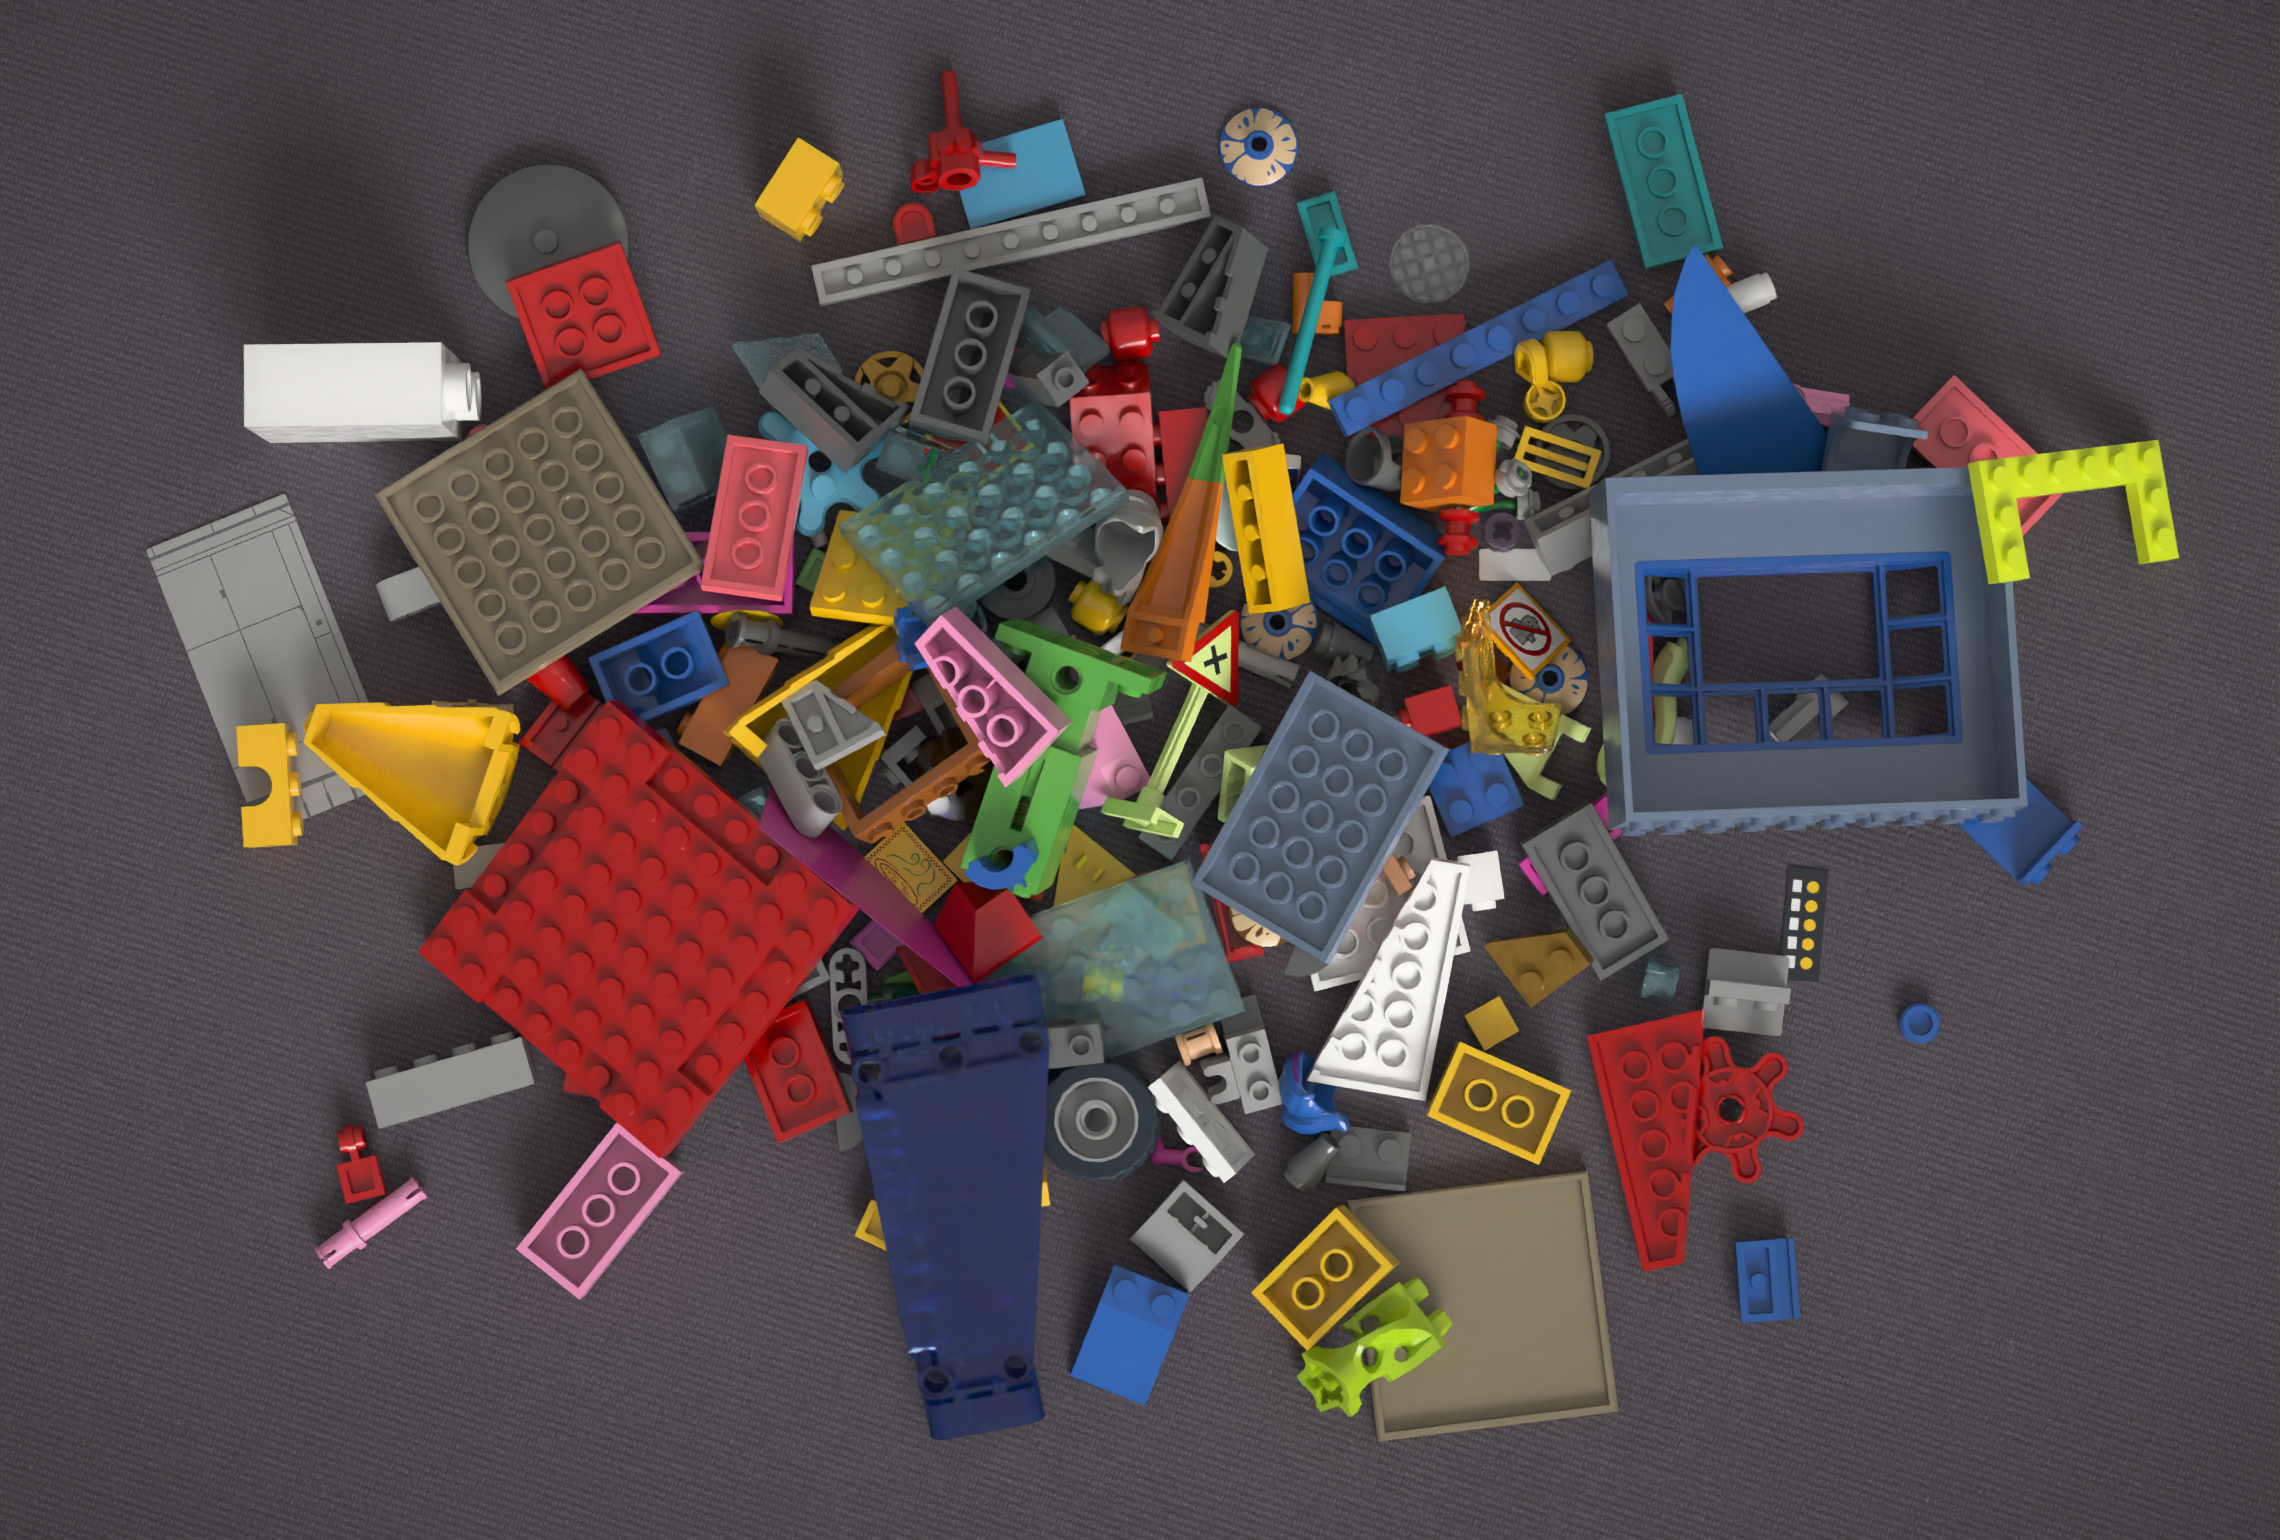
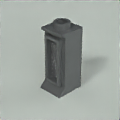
(1045, 375)

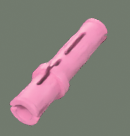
(369, 1223)

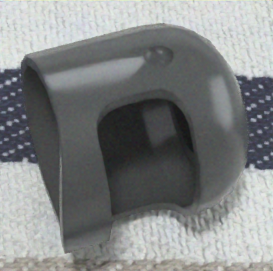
(1375, 461)

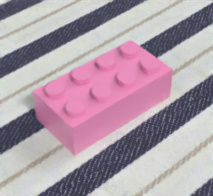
(599, 1211)

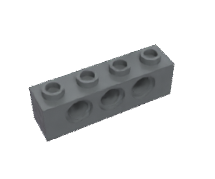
(1202, 779)
(1073, 1041)

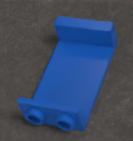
(2028, 840)

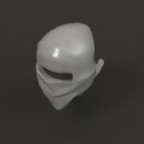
(1125, 544)

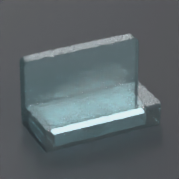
(1064, 332)

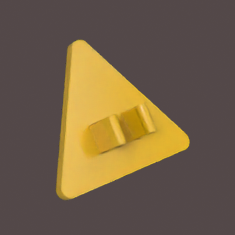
(1086, 869)

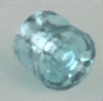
(1659, 980)

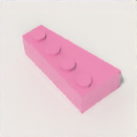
(991, 694)

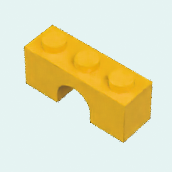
(276, 819)

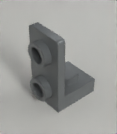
(904, 749)

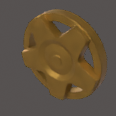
(892, 381)

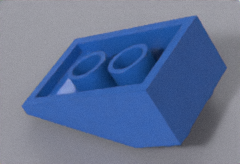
(662, 669)
(1130, 1333)

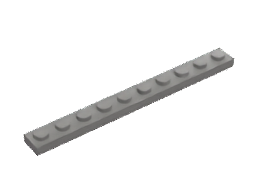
(1011, 241)

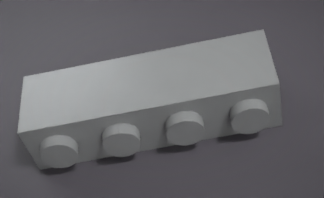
(452, 1081)

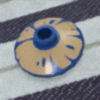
(1252, 166)
(1286, 643)
(1570, 684)

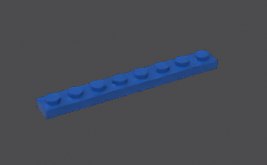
(1477, 348)

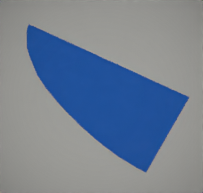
(1730, 387)

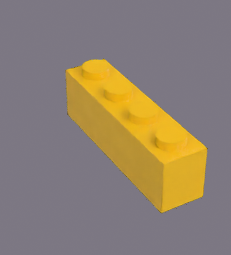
(1266, 528)

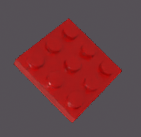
(583, 315)
(1385, 343)

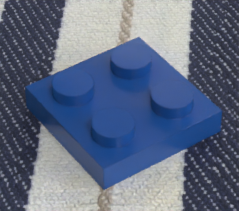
(1473, 789)

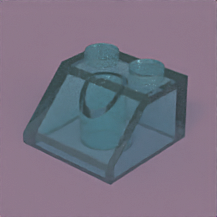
(687, 456)

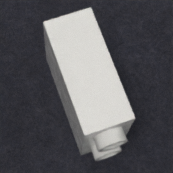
(358, 392)

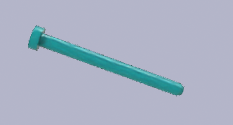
(1331, 240)

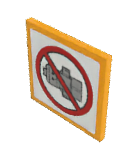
(1525, 631)

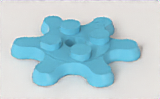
(821, 488)

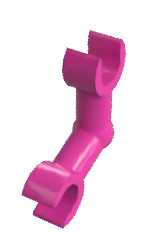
(1173, 1156)

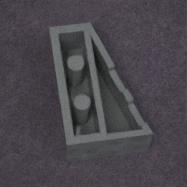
(1215, 289)
(831, 409)

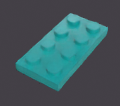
(1662, 181)

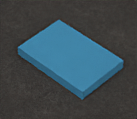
(1041, 179)

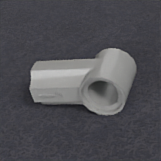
(1802, 716)

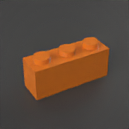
(748, 678)

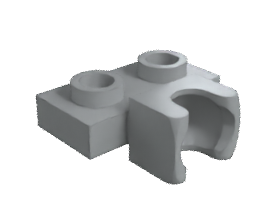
(1245, 1071)

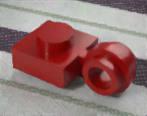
(360, 1176)

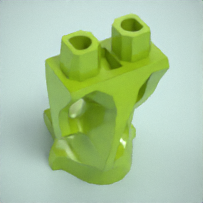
(1399, 1325)

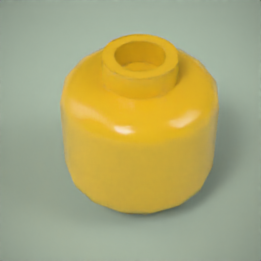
(1567, 355)
(1096, 610)

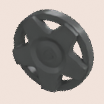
(1584, 435)

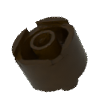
(967, 799)

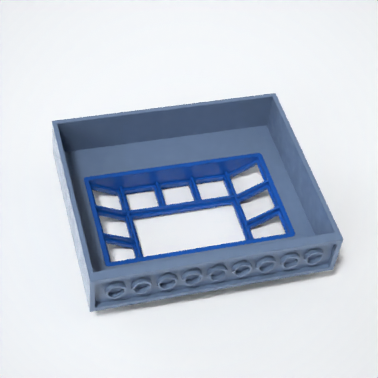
(1795, 527)

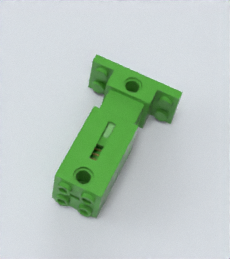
(1050, 791)

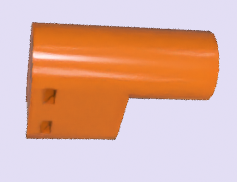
(1331, 311)

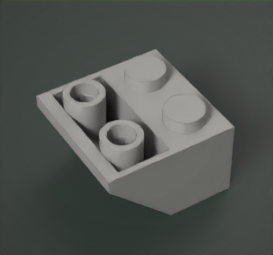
(1187, 1235)

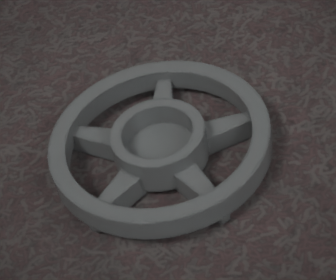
(1667, 596)

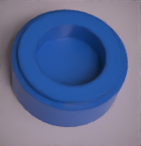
(1919, 1023)

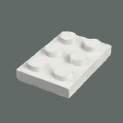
(1200, 1122)

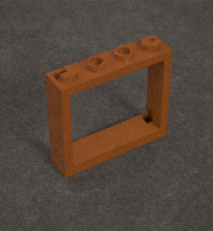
(935, 784)

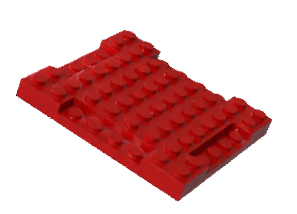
(639, 928)

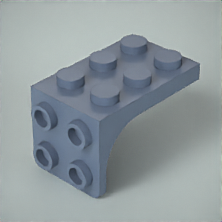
(1868, 442)

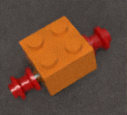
(1451, 466)

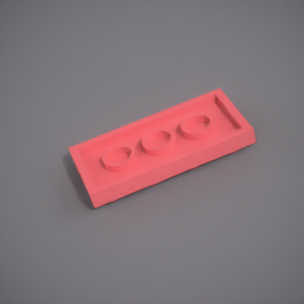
(1967, 432)
(754, 518)

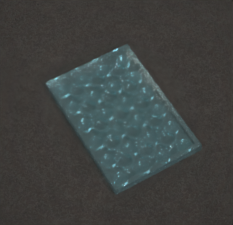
(984, 513)
(1155, 998)

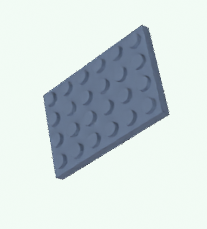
(1319, 817)

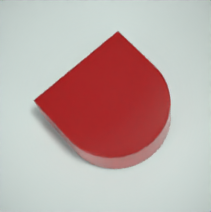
(913, 224)

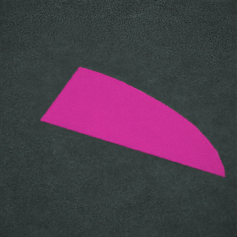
(863, 885)

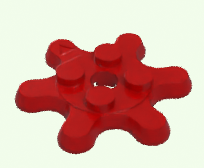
(1759, 1114)

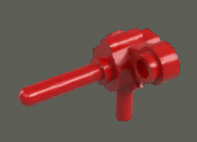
(955, 151)

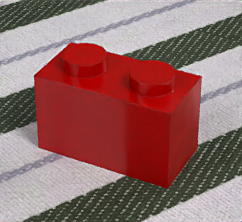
(1431, 712)

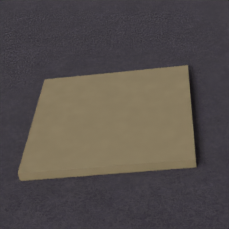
(1523, 1300)

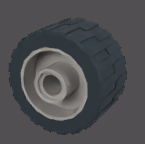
(1101, 1121)

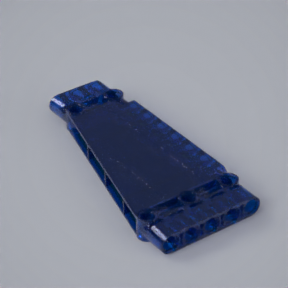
(960, 1187)

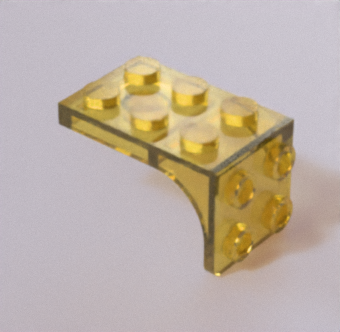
(1493, 715)

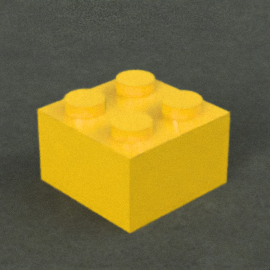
(800, 190)

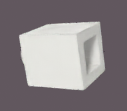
(1484, 880)

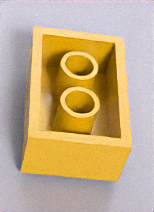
(1498, 1102)
(1325, 1277)

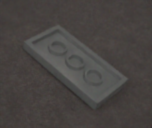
(1594, 890)

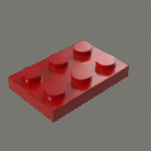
(796, 1074)

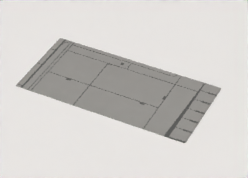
(260, 638)

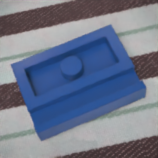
(1766, 1280)

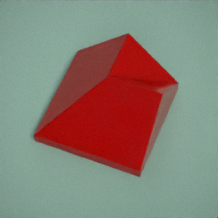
(985, 928)

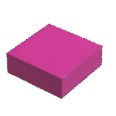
(876, 944)

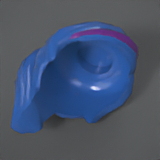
(1307, 1104)

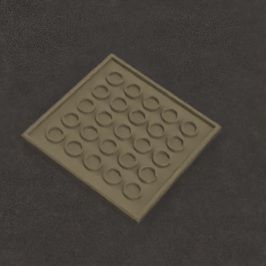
(540, 531)

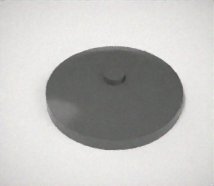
(537, 221)

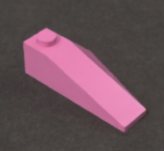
(1117, 766)

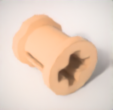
(1198, 1043)

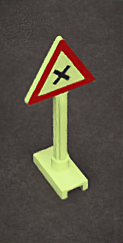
(1212, 672)

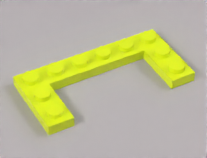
(2003, 480)

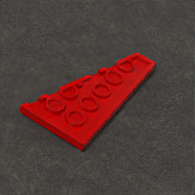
(1651, 1105)

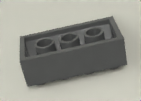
(969, 358)

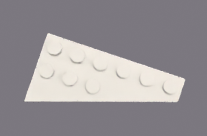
(1395, 1013)

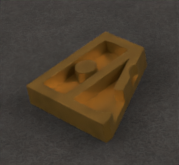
(1540, 962)

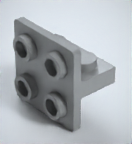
(1746, 991)

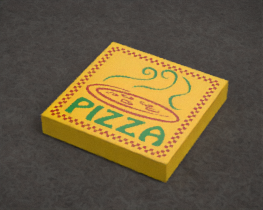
(911, 867)

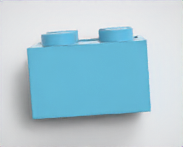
(1416, 630)

